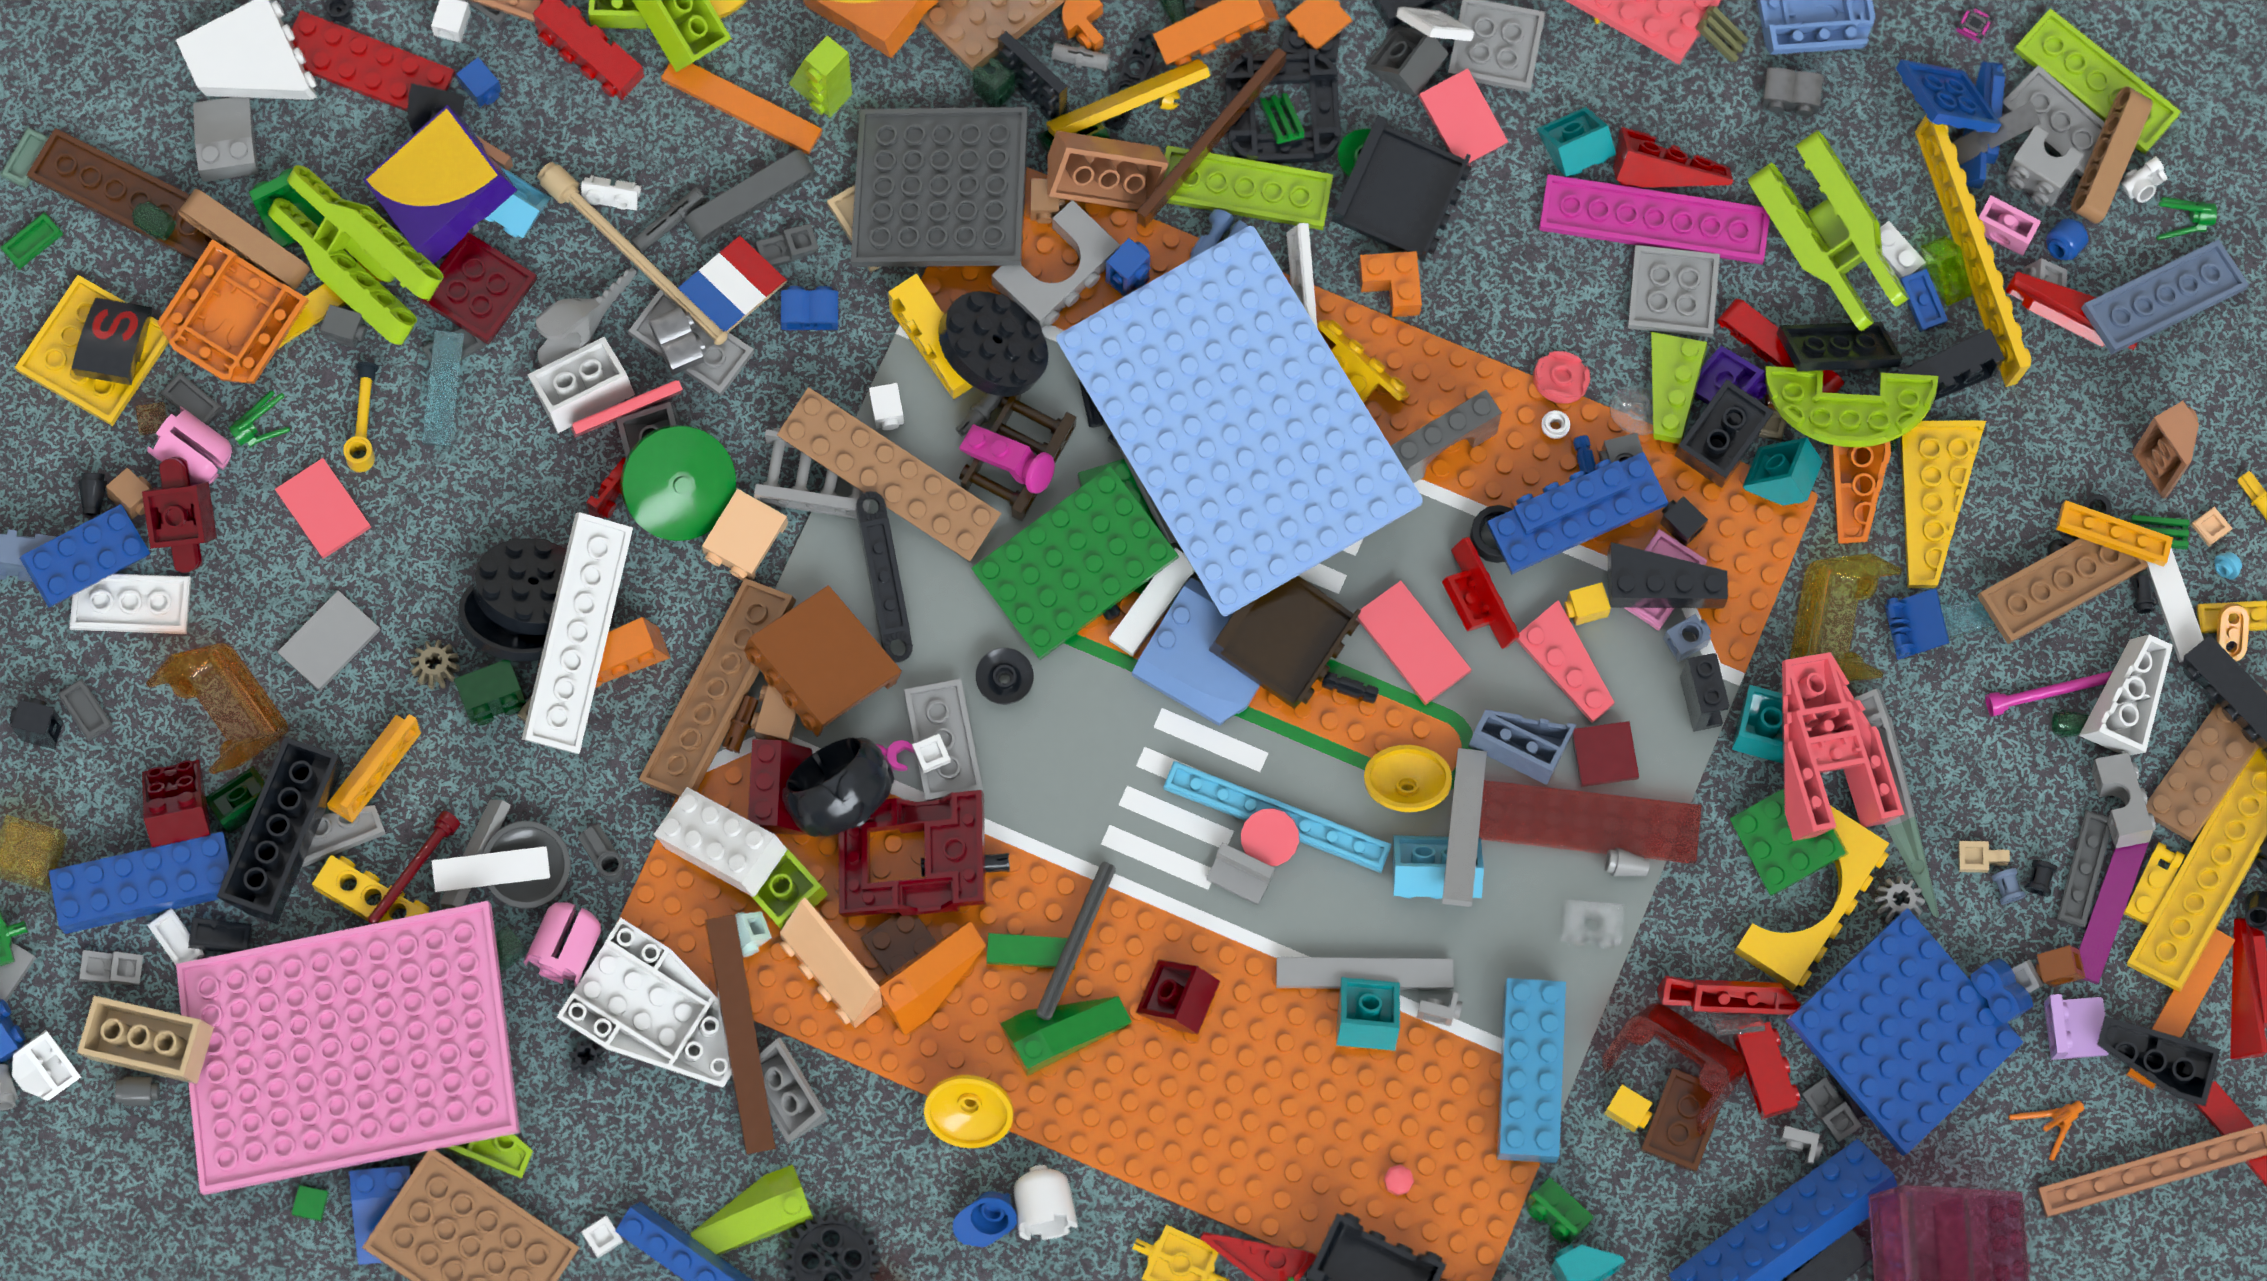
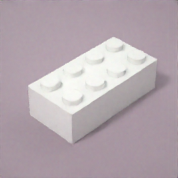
(720, 842)

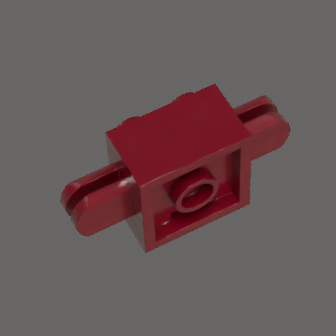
(168, 516)

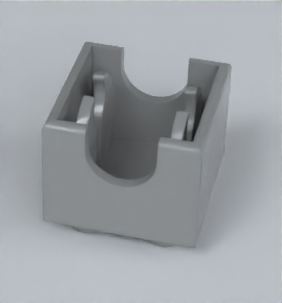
(2039, 172)

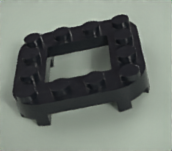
(1300, 68)

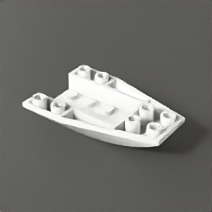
(650, 1008)

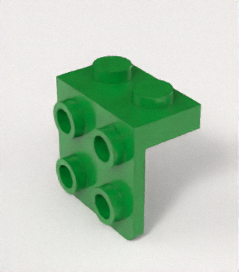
(265, 194)

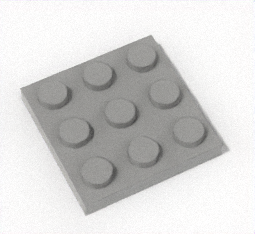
(1502, 44)
(1673, 291)

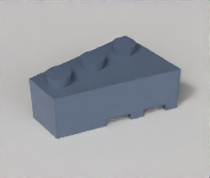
(11, 550)
(1522, 743)

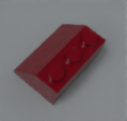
(770, 767)

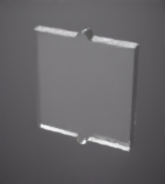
(1735, 1023)

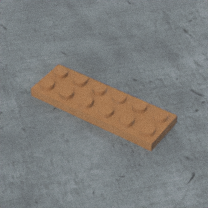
(2056, 586)
(2201, 775)

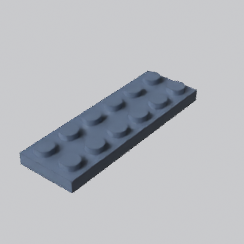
(2164, 296)

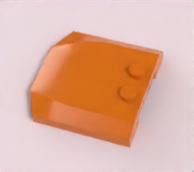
(230, 316)

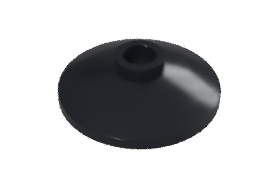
(1004, 662)

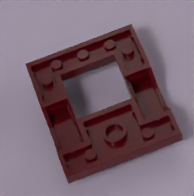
(952, 858)

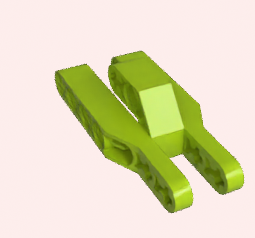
(1841, 220)
(370, 242)

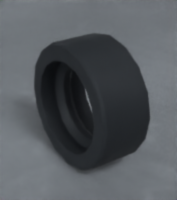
(1483, 516)

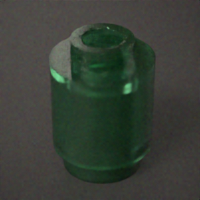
(153, 220)

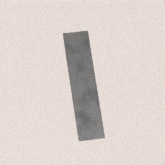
(2012, 126)

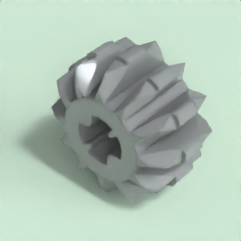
(1891, 892)

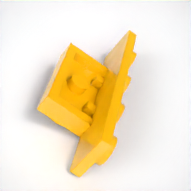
(1360, 369)

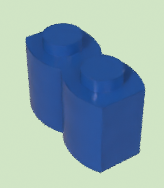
(809, 309)
(2004, 995)

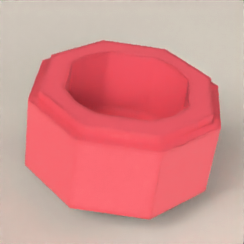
(1398, 1180)

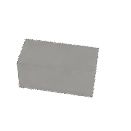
(788, 1093)

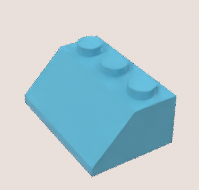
(521, 208)
(1421, 866)

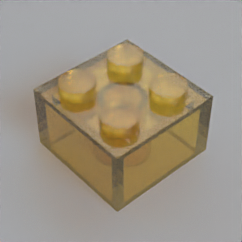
(29, 852)

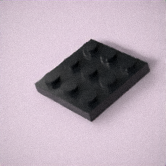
(1033, 77)

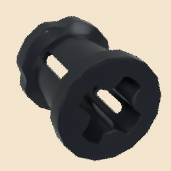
(2041, 878)

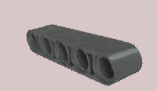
(750, 195)

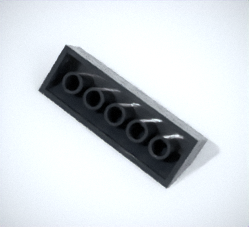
(281, 829)

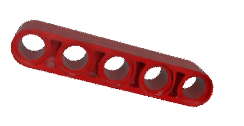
(1760, 334)

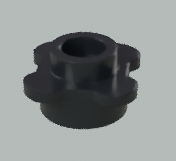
(343, 16)

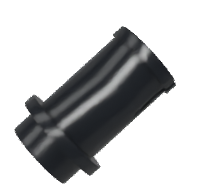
(2143, 595)

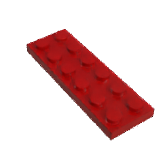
(364, 62)

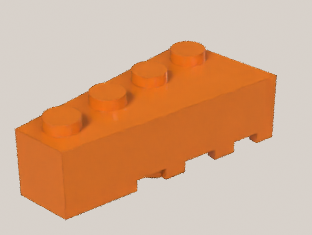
(1213, 27)
(631, 649)

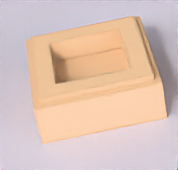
(2211, 526)

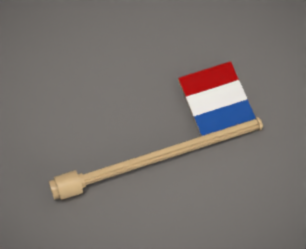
(715, 295)

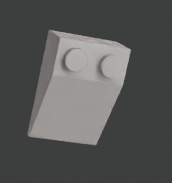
(225, 138)

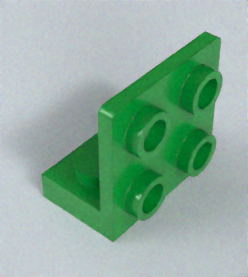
(1558, 1210)

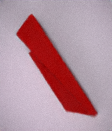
(2248, 992)
(1728, 996)

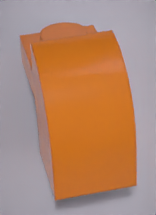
(1077, 19)

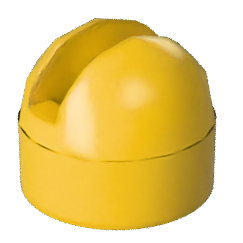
(1167, 101)

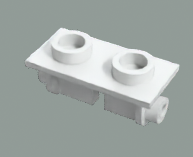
(599, 191)

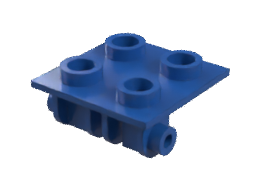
(1916, 623)

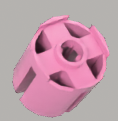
(195, 442)
(577, 946)

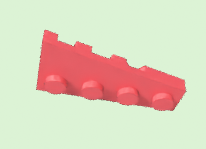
(1562, 656)

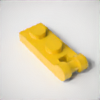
(2153, 884)

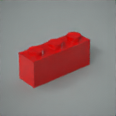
(1767, 1072)

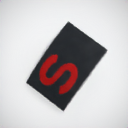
(112, 341)

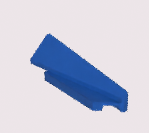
(1991, 87)

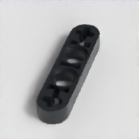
(1127, 79)

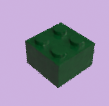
(490, 692)

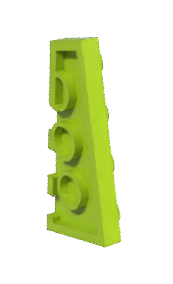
(1674, 383)

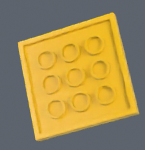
(54, 347)

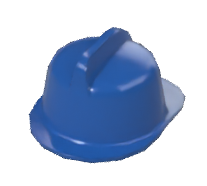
(985, 1219)

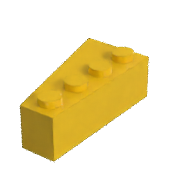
(920, 320)

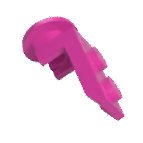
(1011, 456)

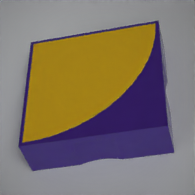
(439, 184)

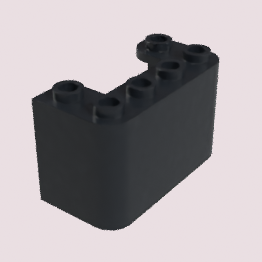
(1364, 1256)

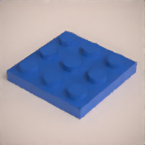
(1948, 96)

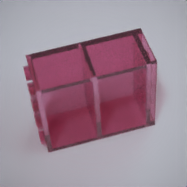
(1948, 1234)

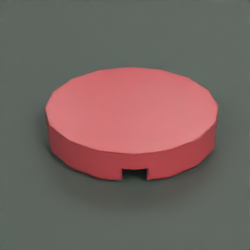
(1561, 377)
(1270, 836)

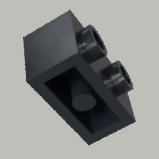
(36, 723)

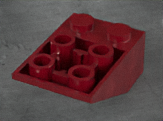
(175, 803)

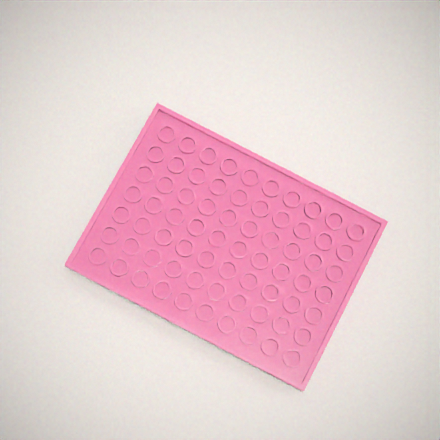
(349, 1048)

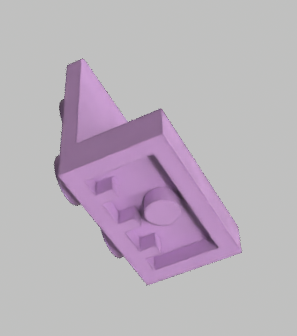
(2074, 1026)

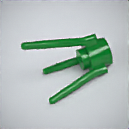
(2200, 213)
(244, 429)

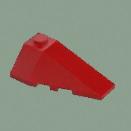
(1649, 165)

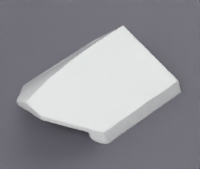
(43, 1067)

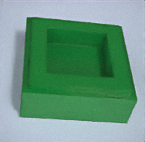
(310, 1203)

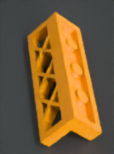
(374, 767)

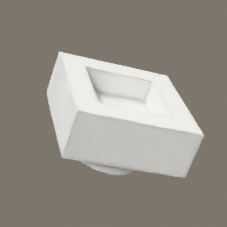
(931, 753)
(602, 1236)

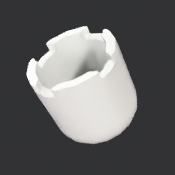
(1044, 1204)

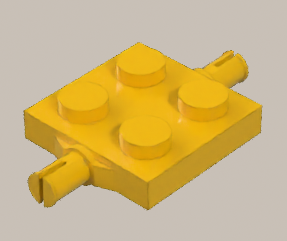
(1178, 1258)

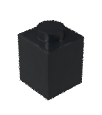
(1683, 520)

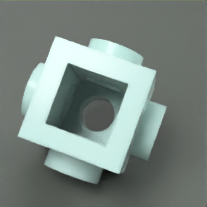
(752, 932)

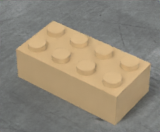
(145, 1039)

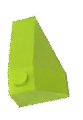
(501, 1153)
(760, 1211)

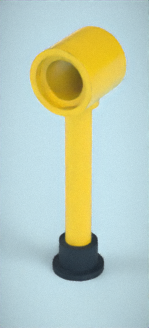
(366, 376)

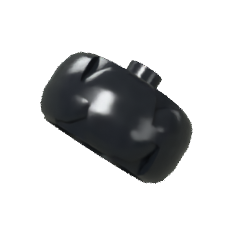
(838, 787)

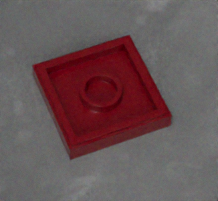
(1605, 754)

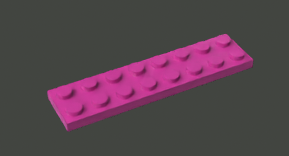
(1654, 218)

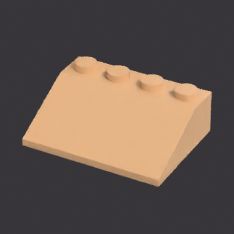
(830, 965)

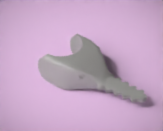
(573, 321)

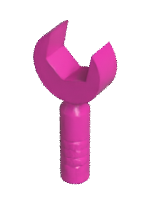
(892, 751)

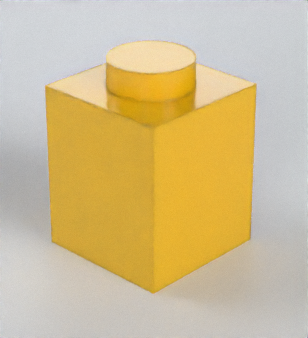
(1587, 604)
(1629, 1109)

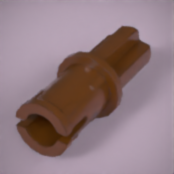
(740, 724)

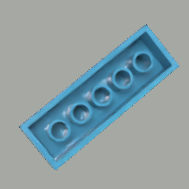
(1531, 1070)

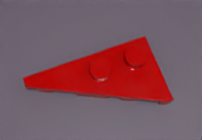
(607, 494)
(1260, 1259)

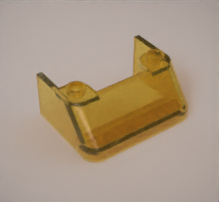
(1830, 607)

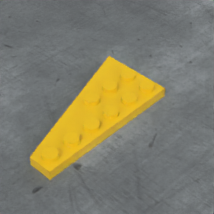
(1934, 480)

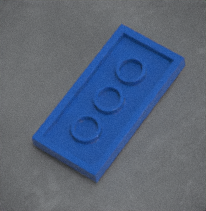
(84, 555)

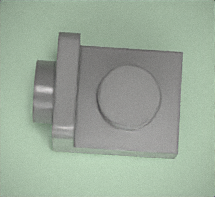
(2047, 271)
(1435, 1011)
(1799, 1139)

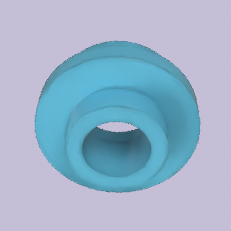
(2228, 565)

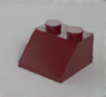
(1178, 996)

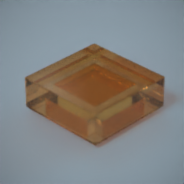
(150, 417)

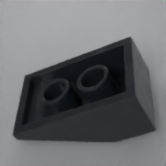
(1723, 433)

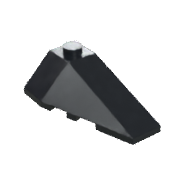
(2168, 1061)

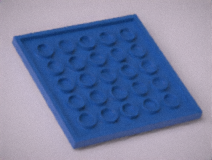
(1904, 1031)

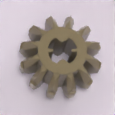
(428, 656)

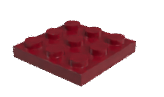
(479, 288)

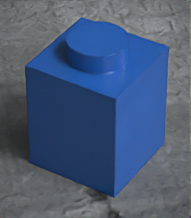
(479, 83)

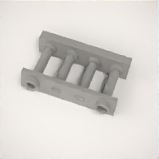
(799, 496)

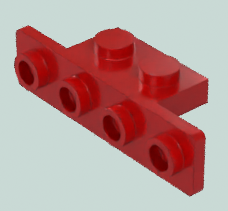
(1477, 597)

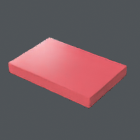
(1463, 117)
(322, 508)

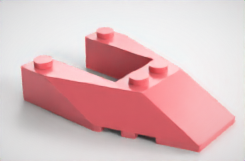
(1829, 733)

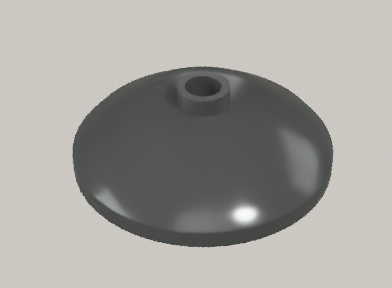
(533, 892)

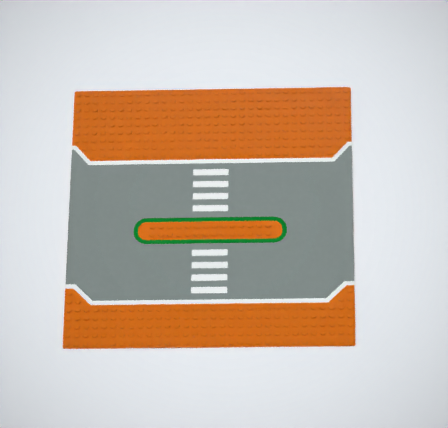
(1261, 1106)

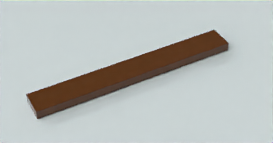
(1211, 137)
(740, 1034)

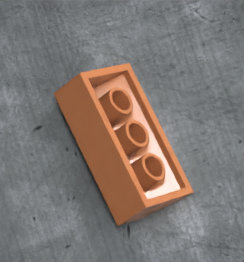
(1103, 170)
(2168, 447)

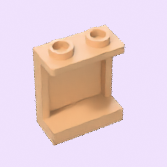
(743, 535)

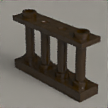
(1061, 431)

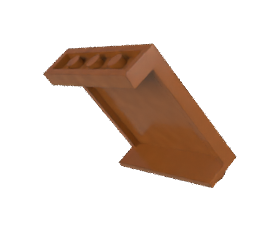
(821, 659)

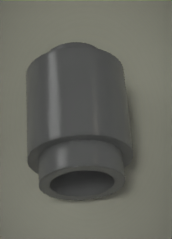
(137, 1091)

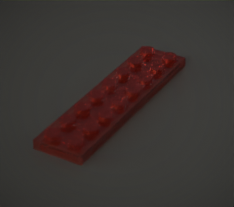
(1589, 821)

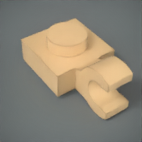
(1976, 856)

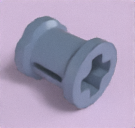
(2008, 886)

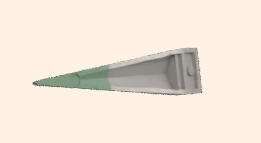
(1902, 829)

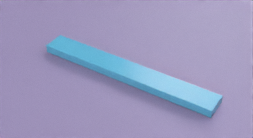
(1244, 802)

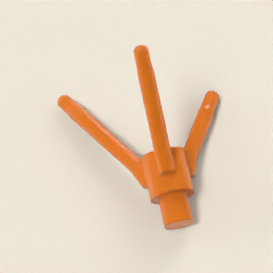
(2061, 1116)

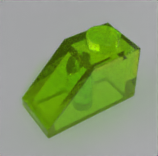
(1947, 269)

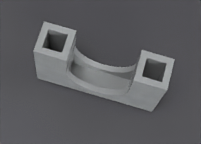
(1046, 300)

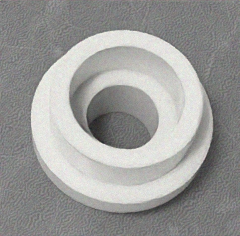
(1555, 416)

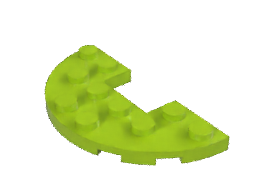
(1850, 418)

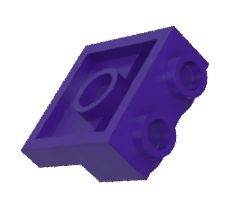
(1728, 366)

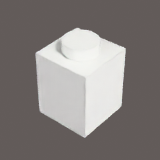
(451, 19)
(886, 406)

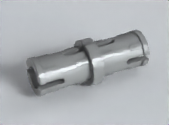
(1080, 57)

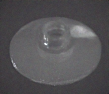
(1628, 414)

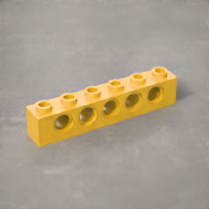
(337, 871)

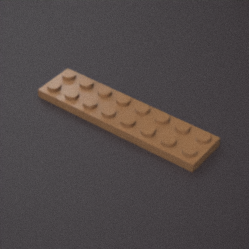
(881, 466)
(713, 693)

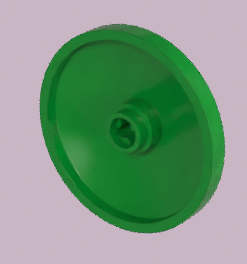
(677, 482)

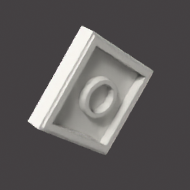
(1435, 23)

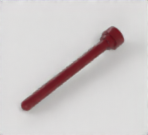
(445, 825)

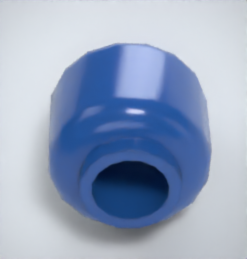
(2067, 239)

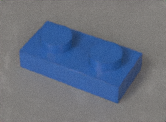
(1923, 300)

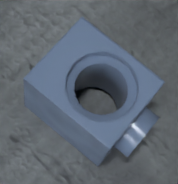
(1679, 646)

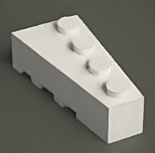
(2130, 697)

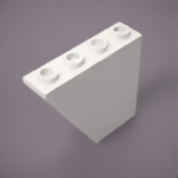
(248, 55)

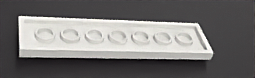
(577, 633)

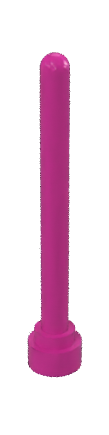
(1998, 703)

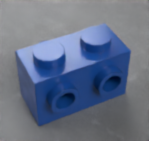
(1128, 267)

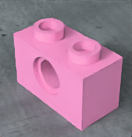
(2008, 225)

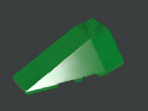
(1070, 1029)

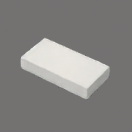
(174, 937)

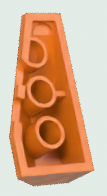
(1856, 485)
(926, 980)

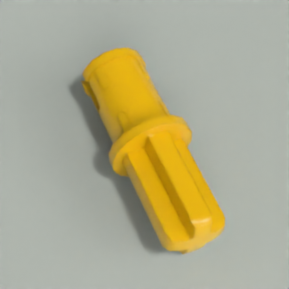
(2254, 491)

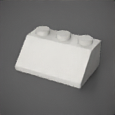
(581, 384)

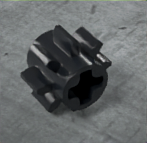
(582, 1052)

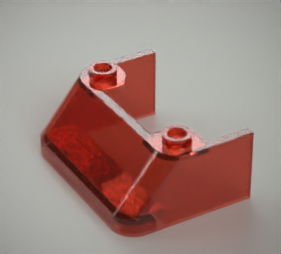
(1720, 1063)

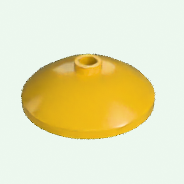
(1407, 778)
(967, 1121)

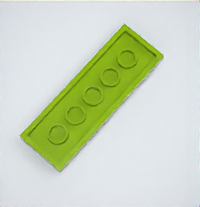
(2091, 73)
(1253, 189)

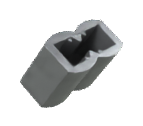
(1792, 91)
(677, 340)

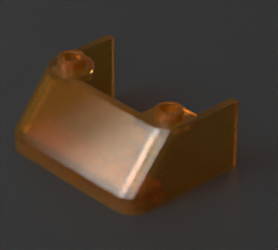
(230, 698)

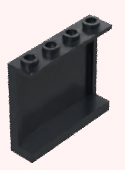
(1401, 190)

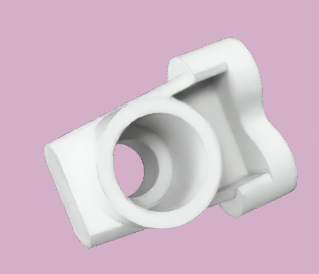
(2143, 182)

